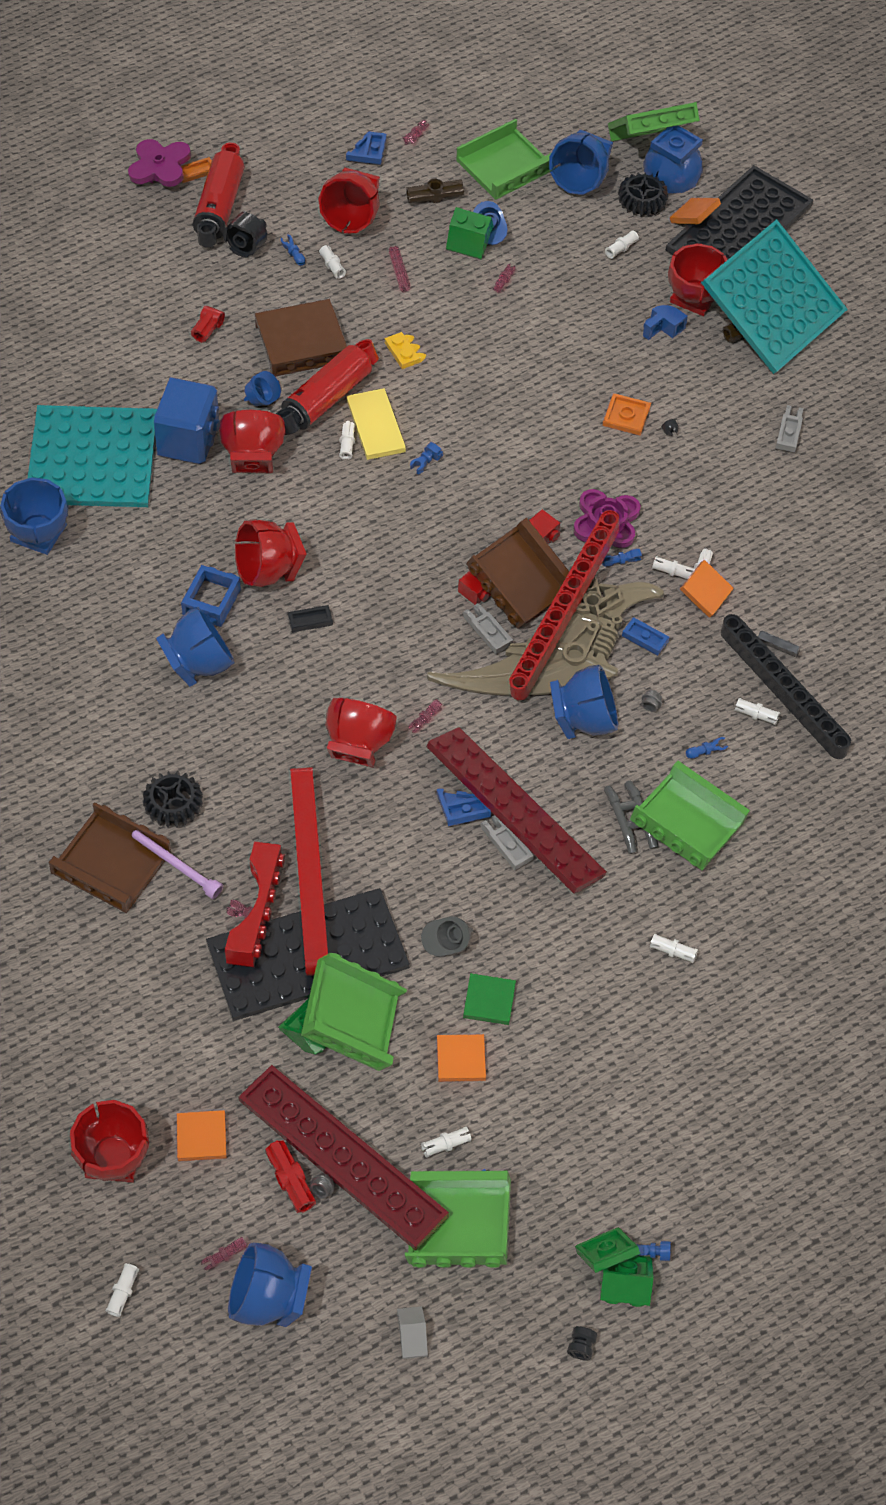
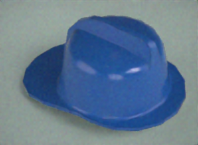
(499, 229)
(262, 389)

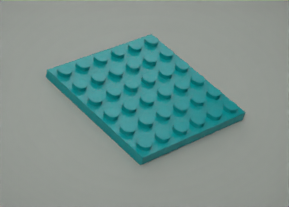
(774, 296)
(95, 453)

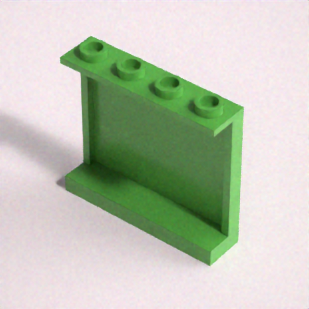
(652, 121)
(502, 160)
(690, 815)
(352, 1011)
(476, 1221)

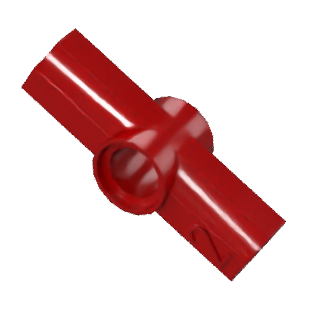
(290, 1176)

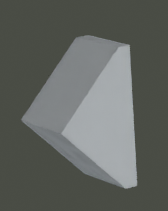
(412, 1332)

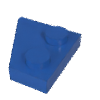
(369, 149)
(461, 807)

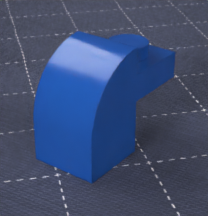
(667, 319)

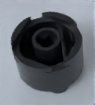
(245, 234)

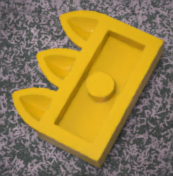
(404, 351)

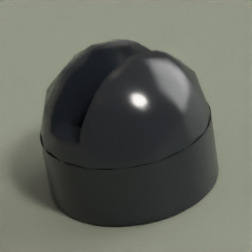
(670, 426)

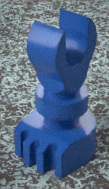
(430, 451)
(653, 1250)

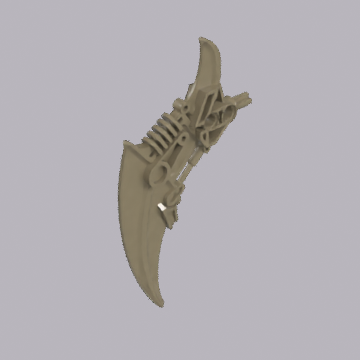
(584, 643)

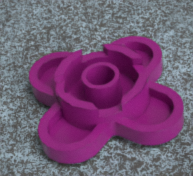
(159, 163)
(594, 503)

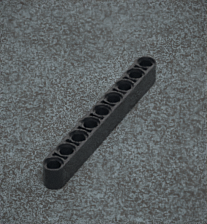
(750, 646)

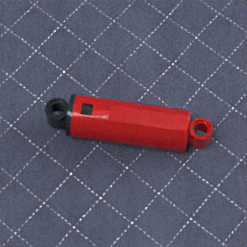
(218, 195)
(327, 386)

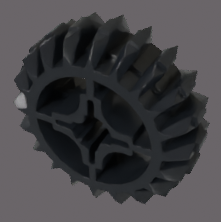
(632, 192)
(175, 805)

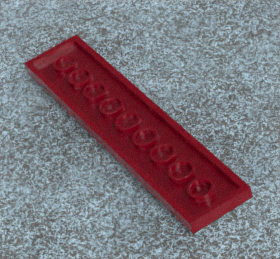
(516, 810)
(344, 1157)

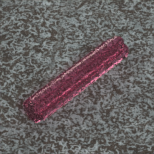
(399, 268)

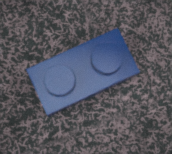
(645, 636)

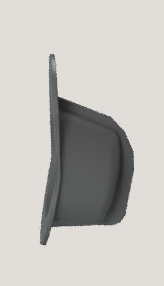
(446, 936)

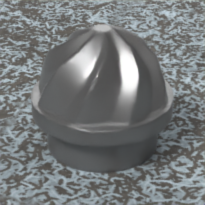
(651, 700)
(322, 1185)

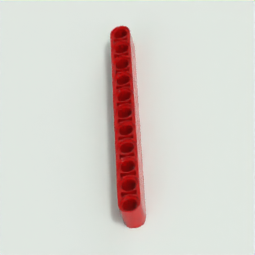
(606, 529)
(309, 867)

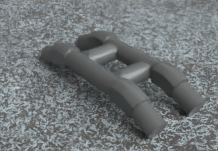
(625, 825)

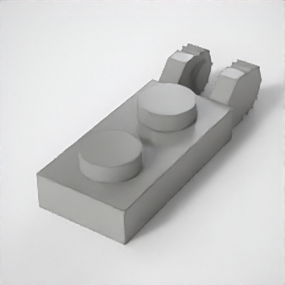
(789, 430)
(488, 629)
(507, 843)

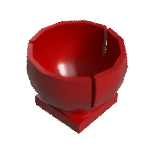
(350, 198)
(687, 271)
(253, 439)
(276, 554)
(357, 730)
(111, 1143)

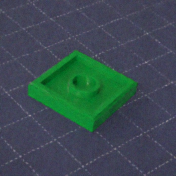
(489, 999)
(607, 1249)

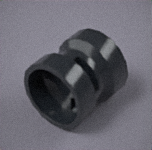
(582, 1343)

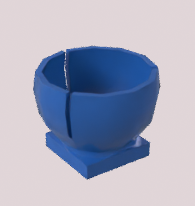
(675, 159)
(581, 162)
(34, 513)
(196, 647)
(585, 703)
(267, 1287)

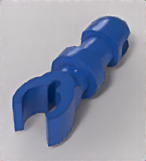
(293, 250)
(630, 556)
(705, 748)

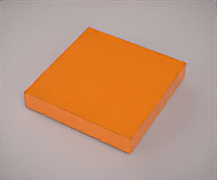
(695, 210)
(626, 414)
(706, 588)
(461, 1058)
(201, 1135)

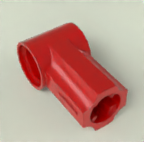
(209, 320)

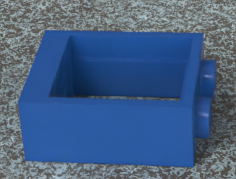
(216, 614)

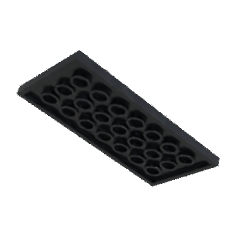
(744, 213)
(356, 929)

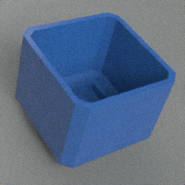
(186, 420)

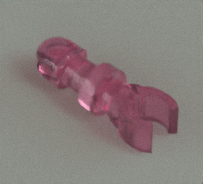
(415, 132)
(504, 277)
(425, 716)
(240, 909)
(224, 1253)

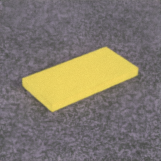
(375, 424)

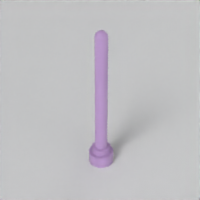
(211, 888)

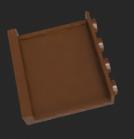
(300, 336)
(519, 573)
(109, 860)

